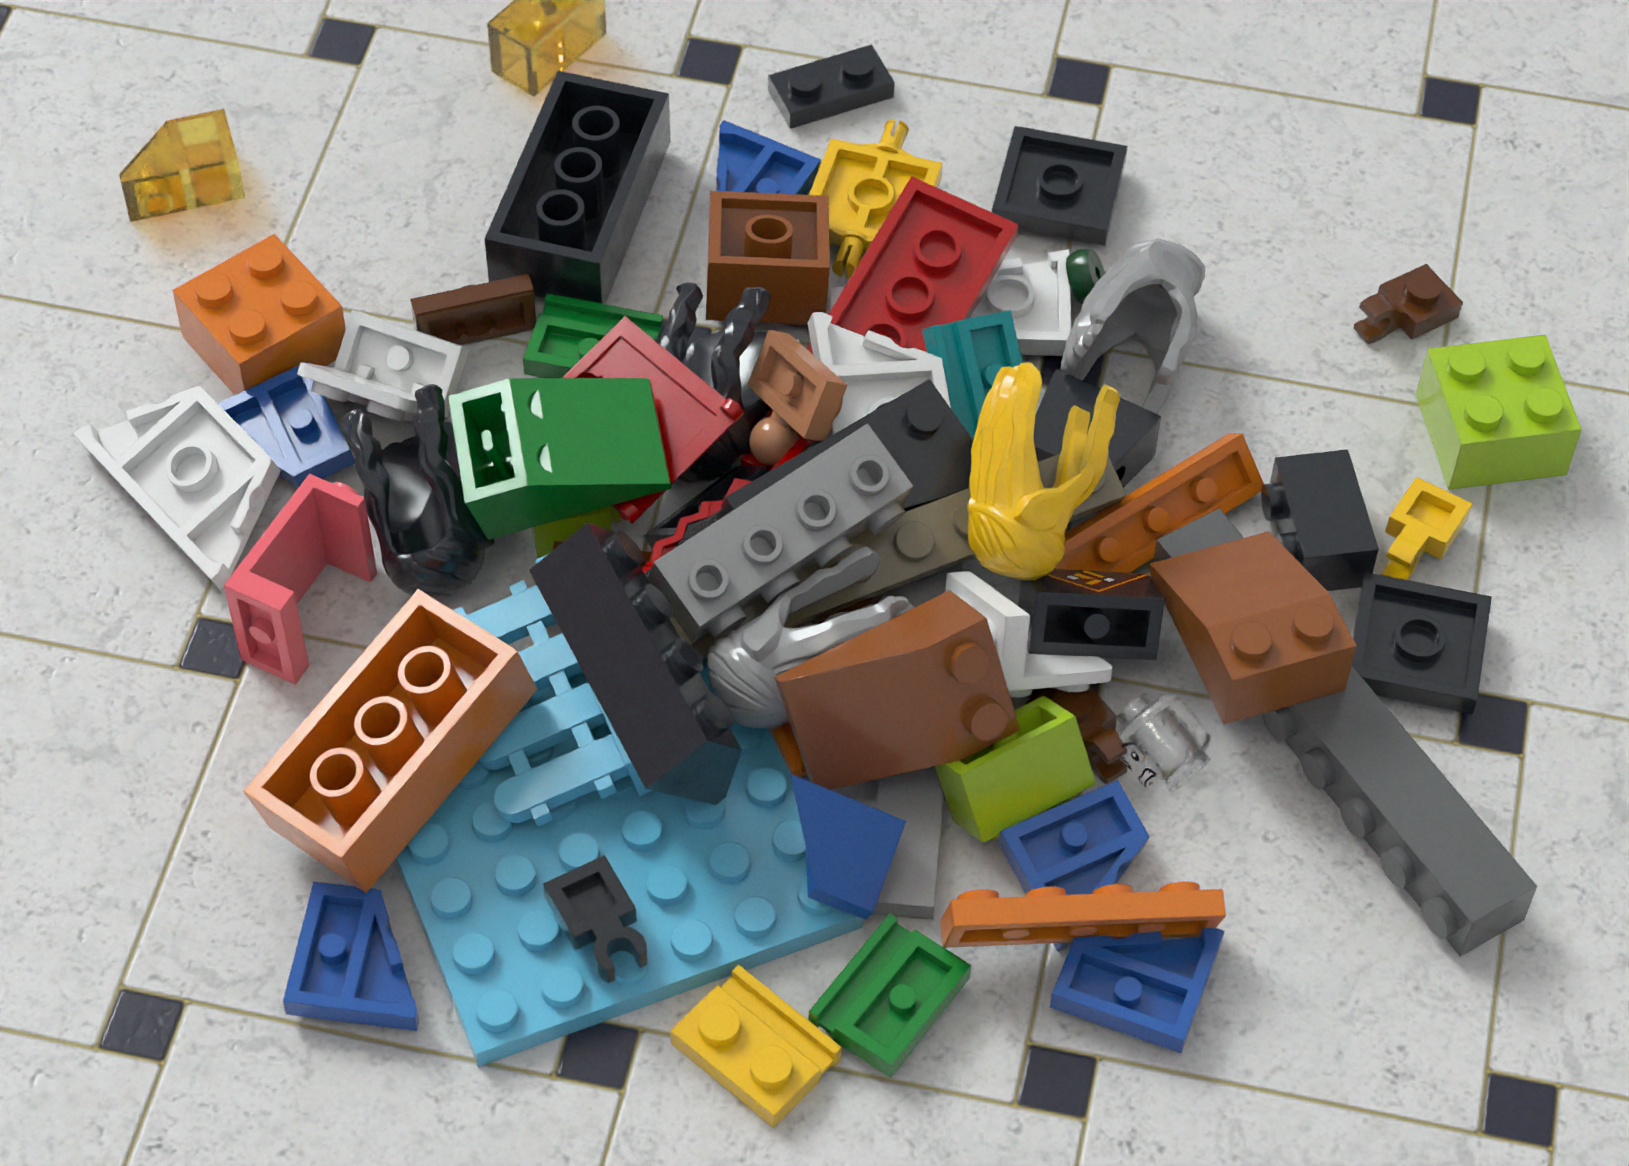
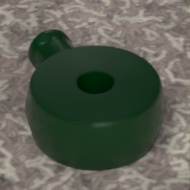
(1083, 272)

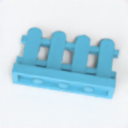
(565, 716)

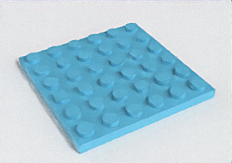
(703, 876)

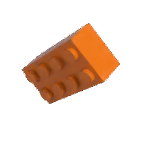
(391, 740)

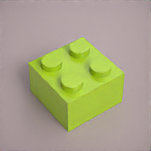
(1497, 412)

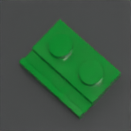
(572, 328)
(890, 995)

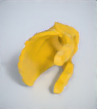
(1011, 517)

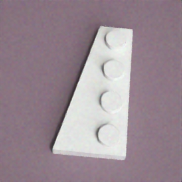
(1037, 299)

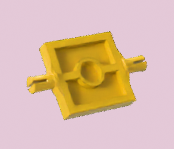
(863, 188)

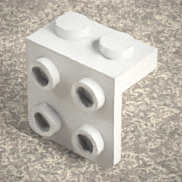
(385, 365)
(1010, 635)

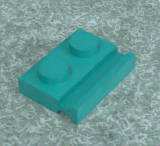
(971, 358)

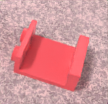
(314, 529)

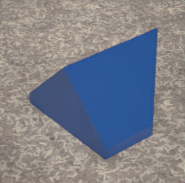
(845, 847)

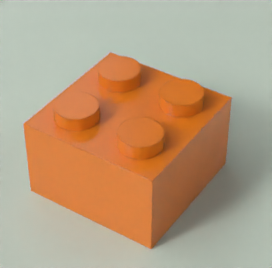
(259, 316)

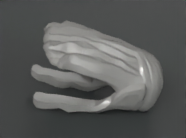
(1141, 297)
(758, 651)

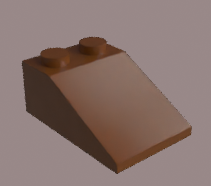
(1256, 626)
(900, 696)

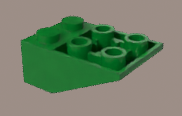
(555, 448)

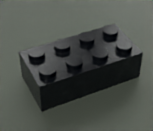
(579, 187)

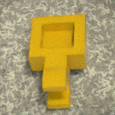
(1423, 522)

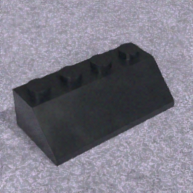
(639, 665)

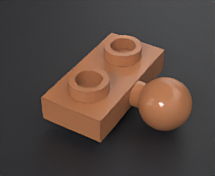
(799, 391)

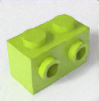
(1019, 774)

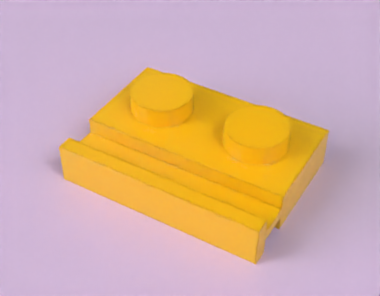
(755, 1045)

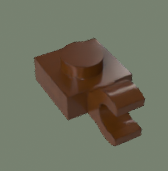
(1412, 302)
(1096, 727)

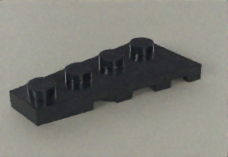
(919, 436)

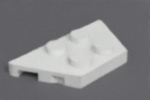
(871, 368)
(190, 475)

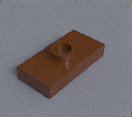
(477, 311)

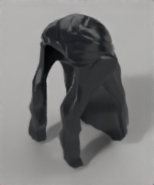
(726, 365)
(419, 501)

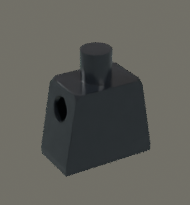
(1134, 431)

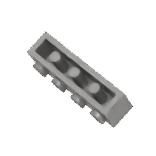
(780, 534)

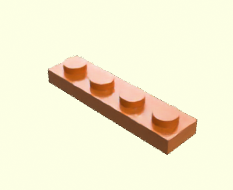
(1127, 532)
(1054, 917)

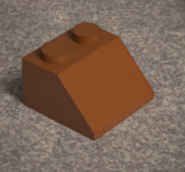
(771, 245)

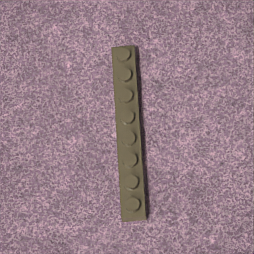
(914, 548)

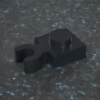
(597, 910)

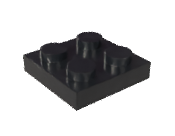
(1060, 184)
(1421, 641)

